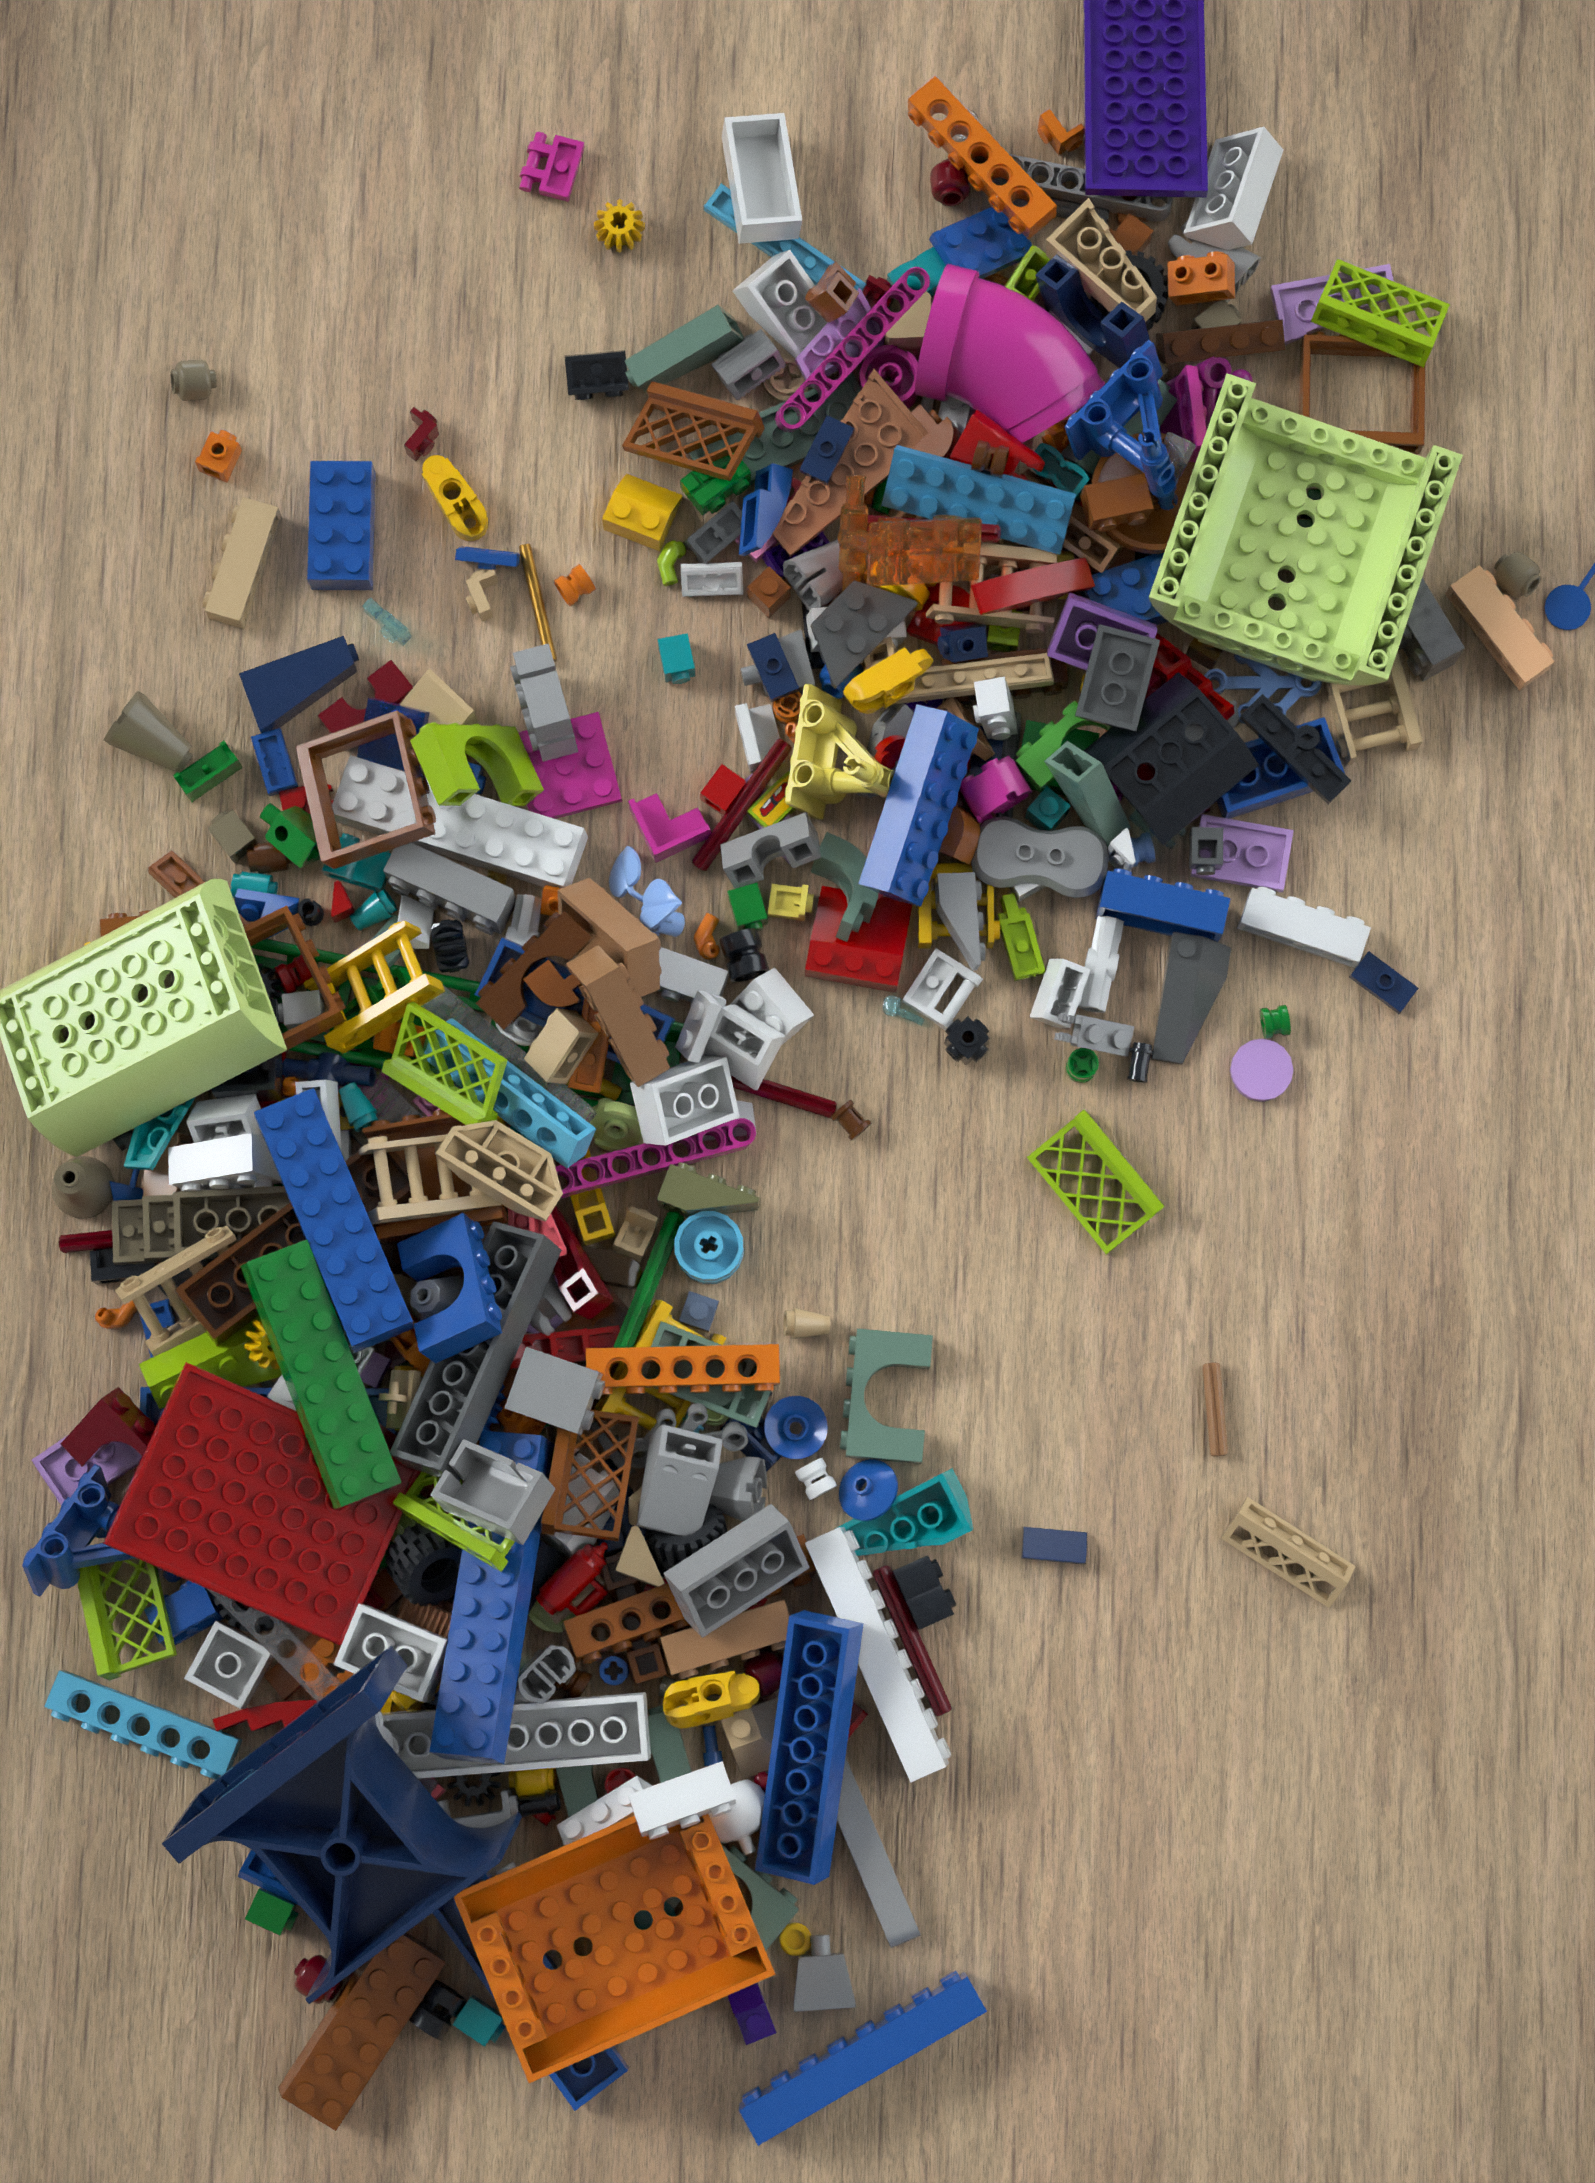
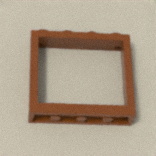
(1345, 346)
(323, 819)
(275, 923)

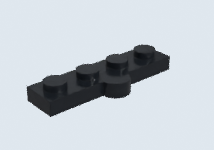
(1296, 748)

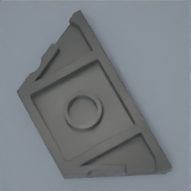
(856, 626)

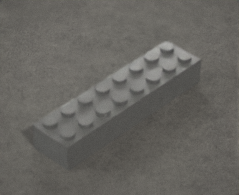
(463, 1388)

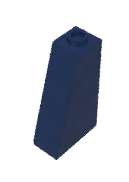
(297, 681)

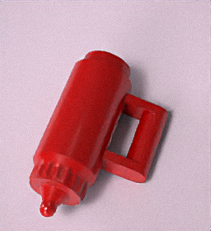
(572, 1579)

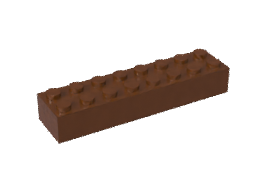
(219, 1292)

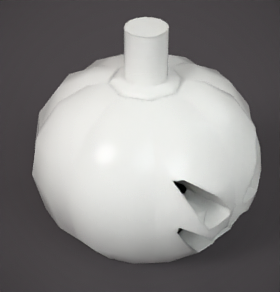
(744, 1816)

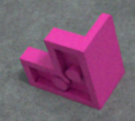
(664, 835)

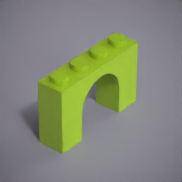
(496, 747)

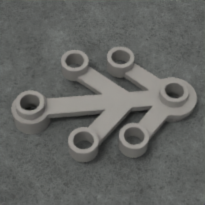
(733, 1433)

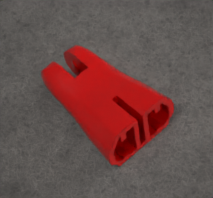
(986, 429)

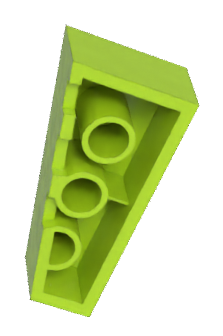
(226, 1361)

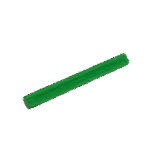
(649, 1281)

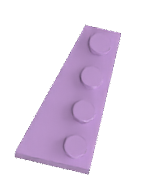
(1297, 301)

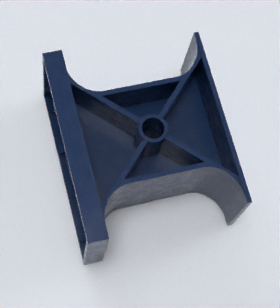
(344, 1824)

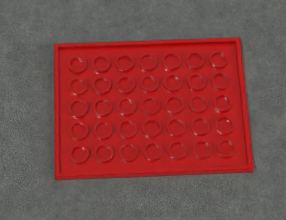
(244, 1511)

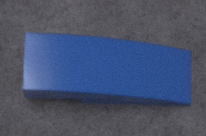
(764, 507)

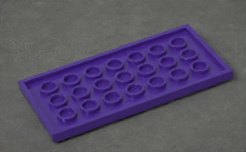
(1145, 98)

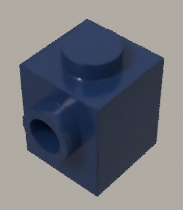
(963, 642)

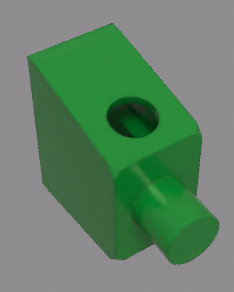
(291, 834)

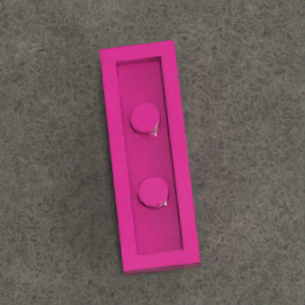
(1191, 408)

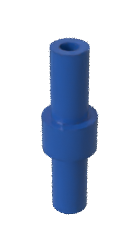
(712, 1754)

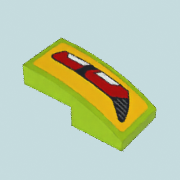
(771, 805)

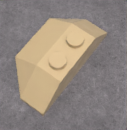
(503, 1167)

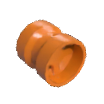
(574, 585)
(789, 710)

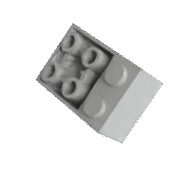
(678, 1480)

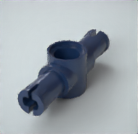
(329, 1067)

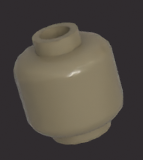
(192, 380)
(1517, 574)

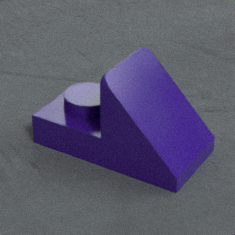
(752, 2013)

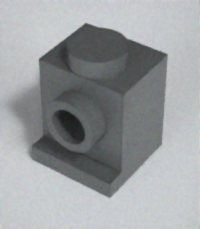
(1208, 839)

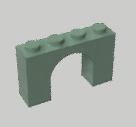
(873, 1352)
(667, 1751)
(770, 1907)

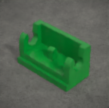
(208, 771)

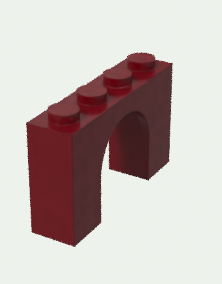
(108, 1421)

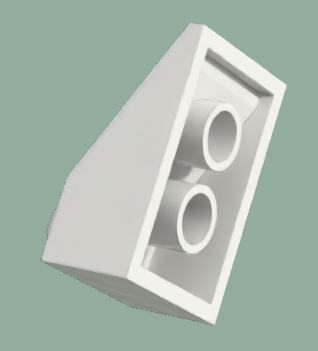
(778, 303)

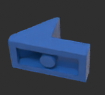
(255, 905)

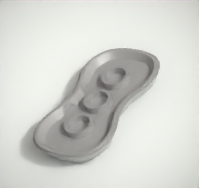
(1062, 859)

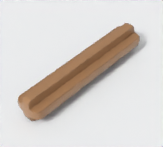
(1215, 1409)

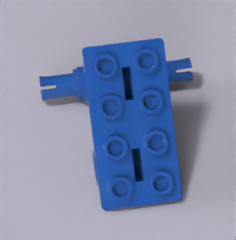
(1101, 423)
(67, 1539)

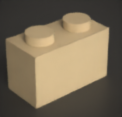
(561, 1046)

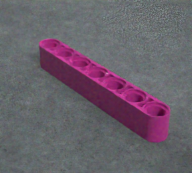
(865, 342)
(637, 1168)

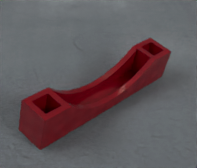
(577, 1275)

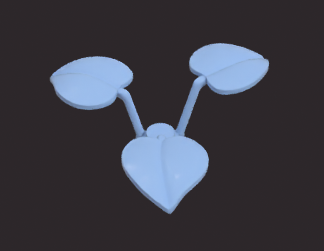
(658, 899)

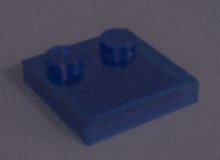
(386, 749)

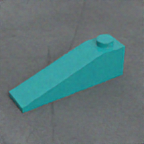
(153, 1136)
(918, 1518)

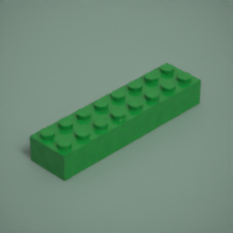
(320, 1374)

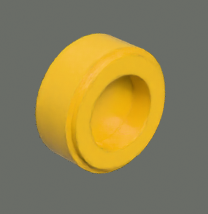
(795, 1939)

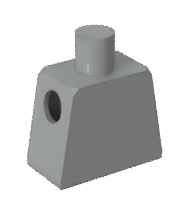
(797, 657)
(822, 1979)

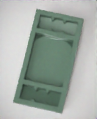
(741, 1406)

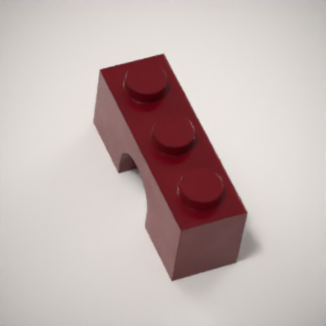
(387, 684)

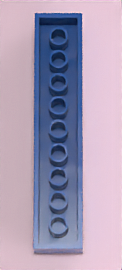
(488, 1631)

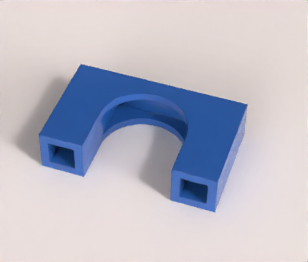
(474, 1313)

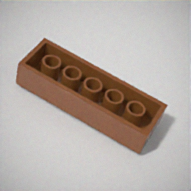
(360, 2029)

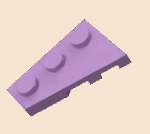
(833, 334)

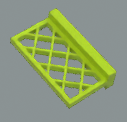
(1374, 327)
(440, 1090)
(1115, 1162)
(449, 1528)
(100, 1619)

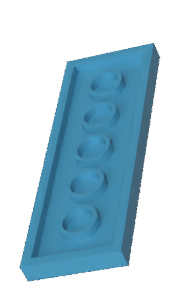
(941, 486)

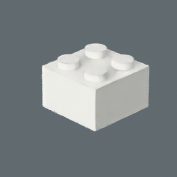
(229, 1665)

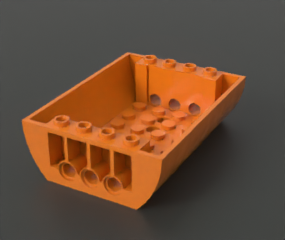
(632, 1974)

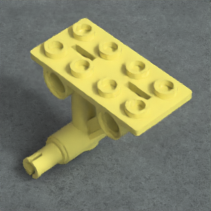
(813, 772)

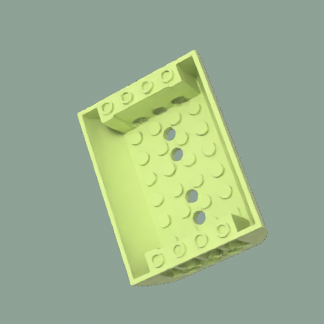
(146, 1052)

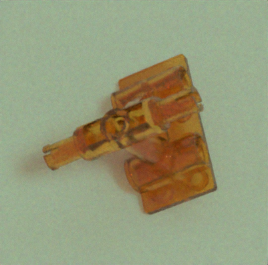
(905, 549)

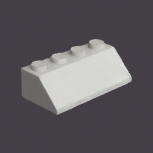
(1238, 188)

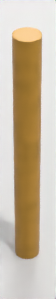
(536, 597)

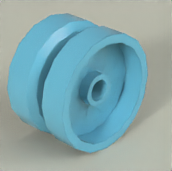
(703, 1229)

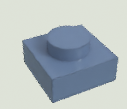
(699, 1311)

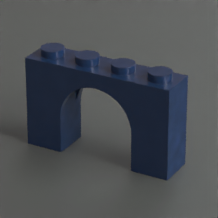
(1110, 336)

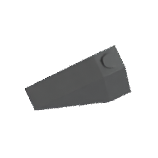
(1190, 986)

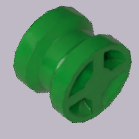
(1275, 1021)

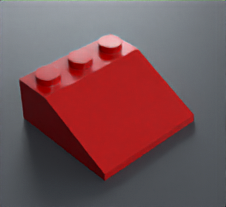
(868, 957)

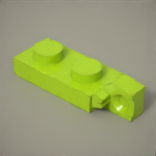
(1019, 940)

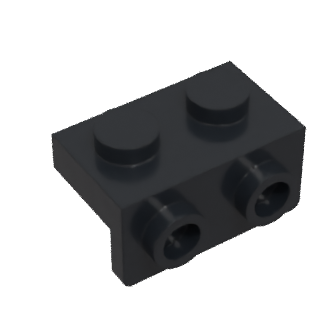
(596, 374)

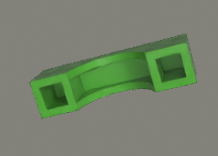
(1032, 757)

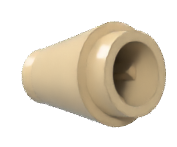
(804, 1323)

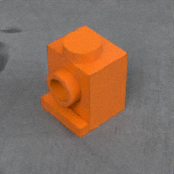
(219, 465)

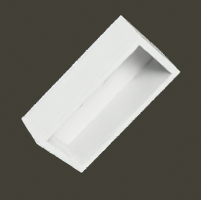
(761, 178)

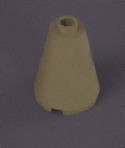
(149, 735)
(82, 1187)

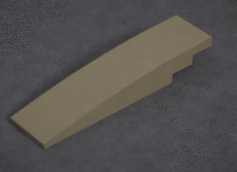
(167, 1224)

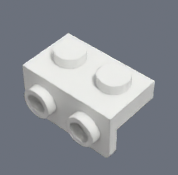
(699, 1025)

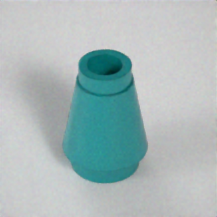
(374, 910)
(357, 1107)

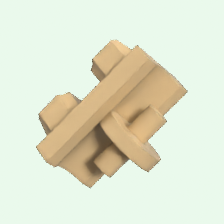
(400, 1396)

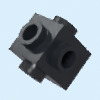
(965, 1051)

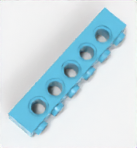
(526, 1105)
(70, 1686)

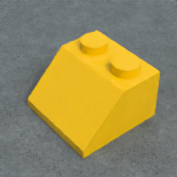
(641, 511)

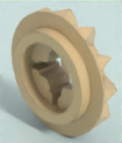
(777, 388)

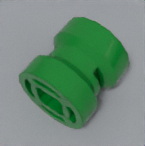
(1085, 1061)

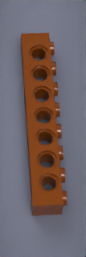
(587, 1649)

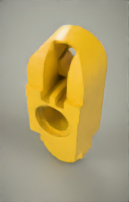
(443, 477)
(887, 680)
(736, 1693)

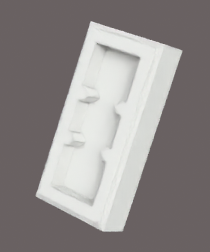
(712, 579)

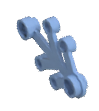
(1267, 682)

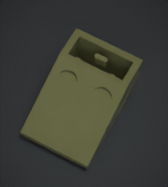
(691, 1193)

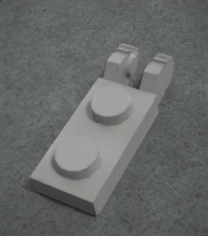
(1097, 1034)

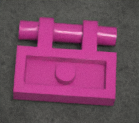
(561, 167)

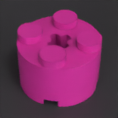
(897, 366)
(995, 789)

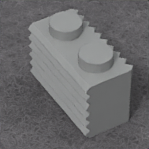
(748, 364)

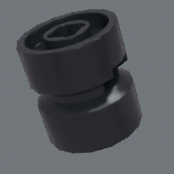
(744, 955)
(430, 2019)

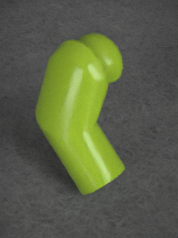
(667, 559)

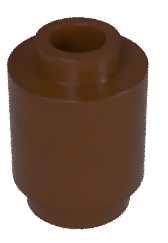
(266, 859)

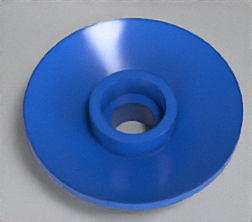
(792, 1410)
(876, 1497)

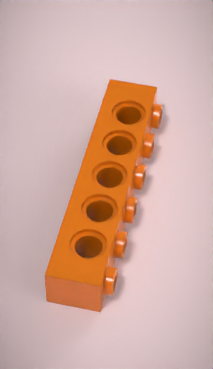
(935, 99)
(764, 1355)

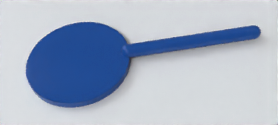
(1569, 605)

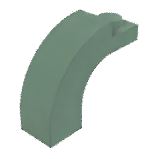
(843, 865)

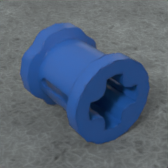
(607, 1664)

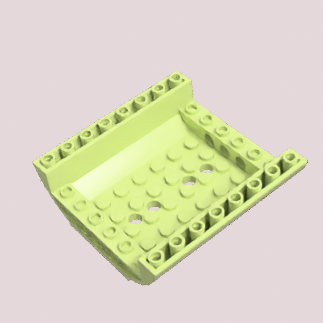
(1349, 569)

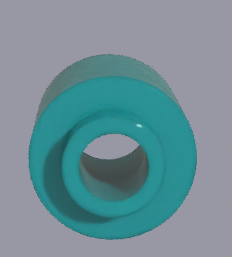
(253, 882)

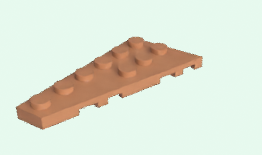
(879, 426)

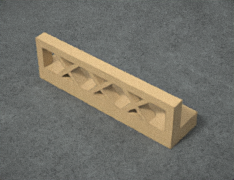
(1292, 1548)

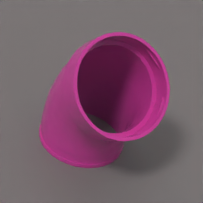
(1002, 356)

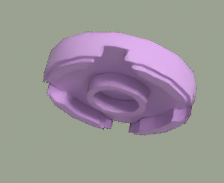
(1261, 1070)

